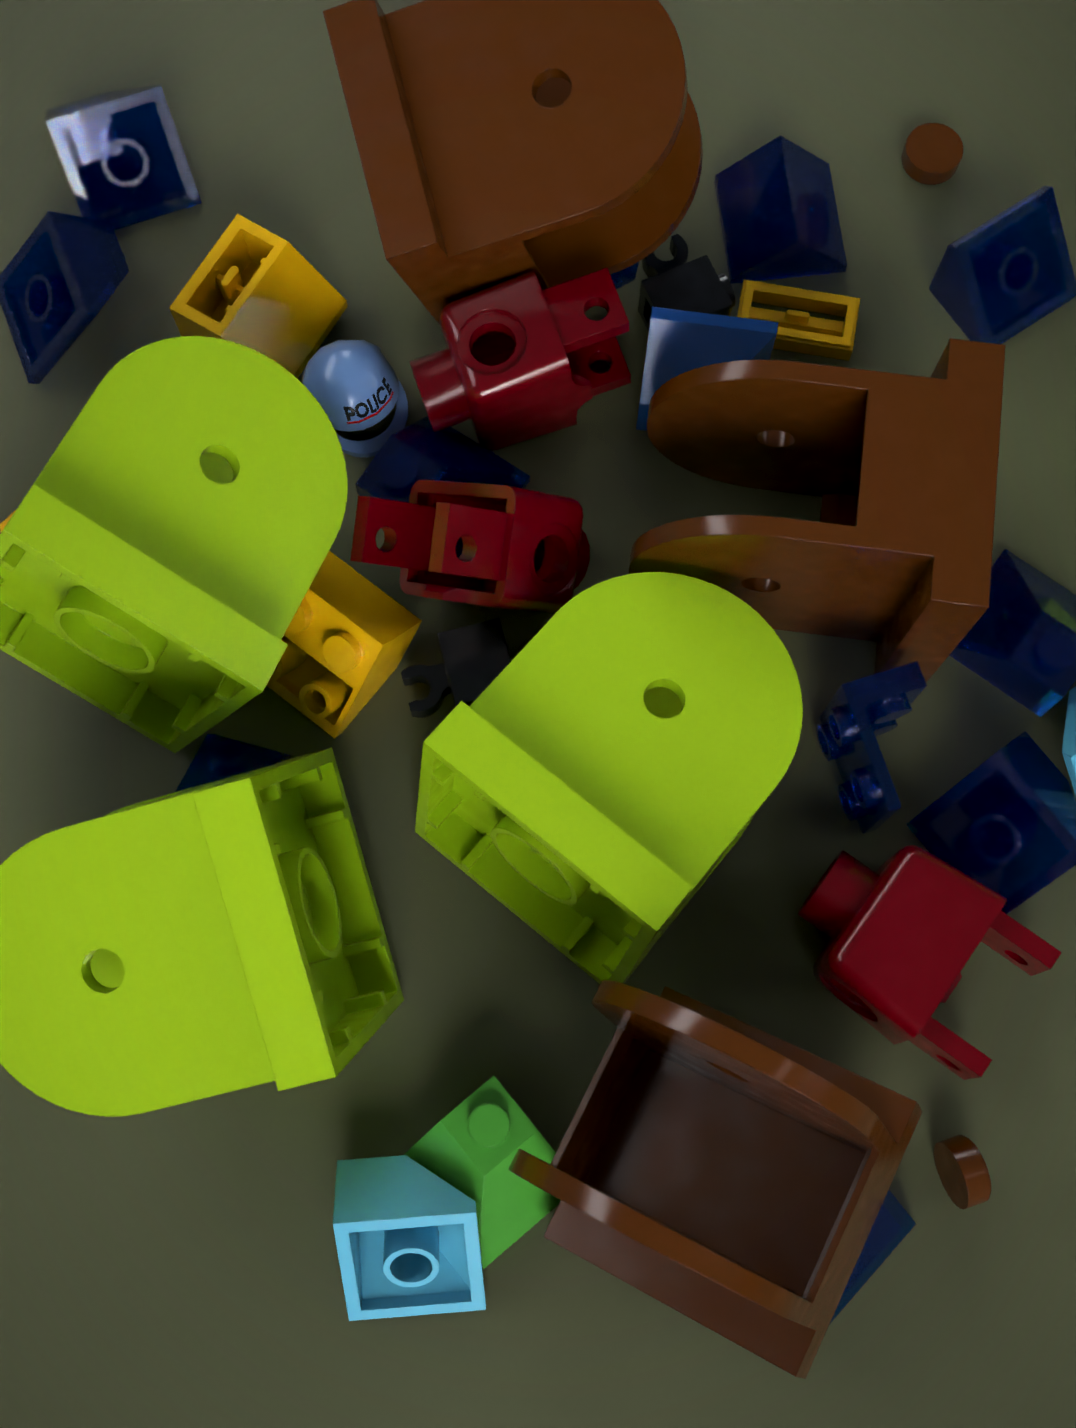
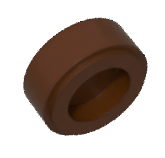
(932, 153)
(962, 1171)

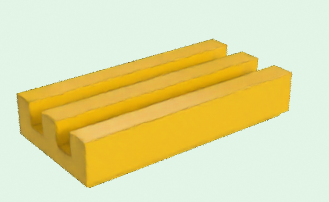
(798, 329)

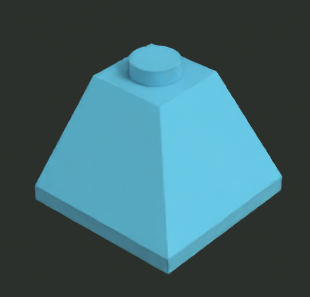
(405, 1241)

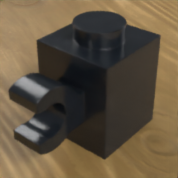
(683, 284)
(471, 662)

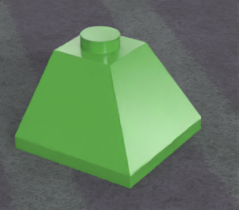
(473, 1154)

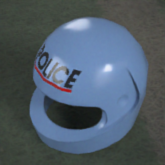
(356, 392)

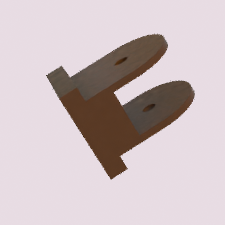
(517, 136)
(900, 481)
(723, 1171)

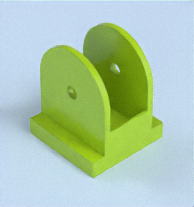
(174, 536)
(614, 763)
(193, 945)

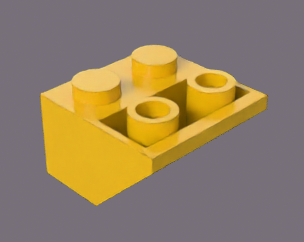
(259, 296)
(341, 646)

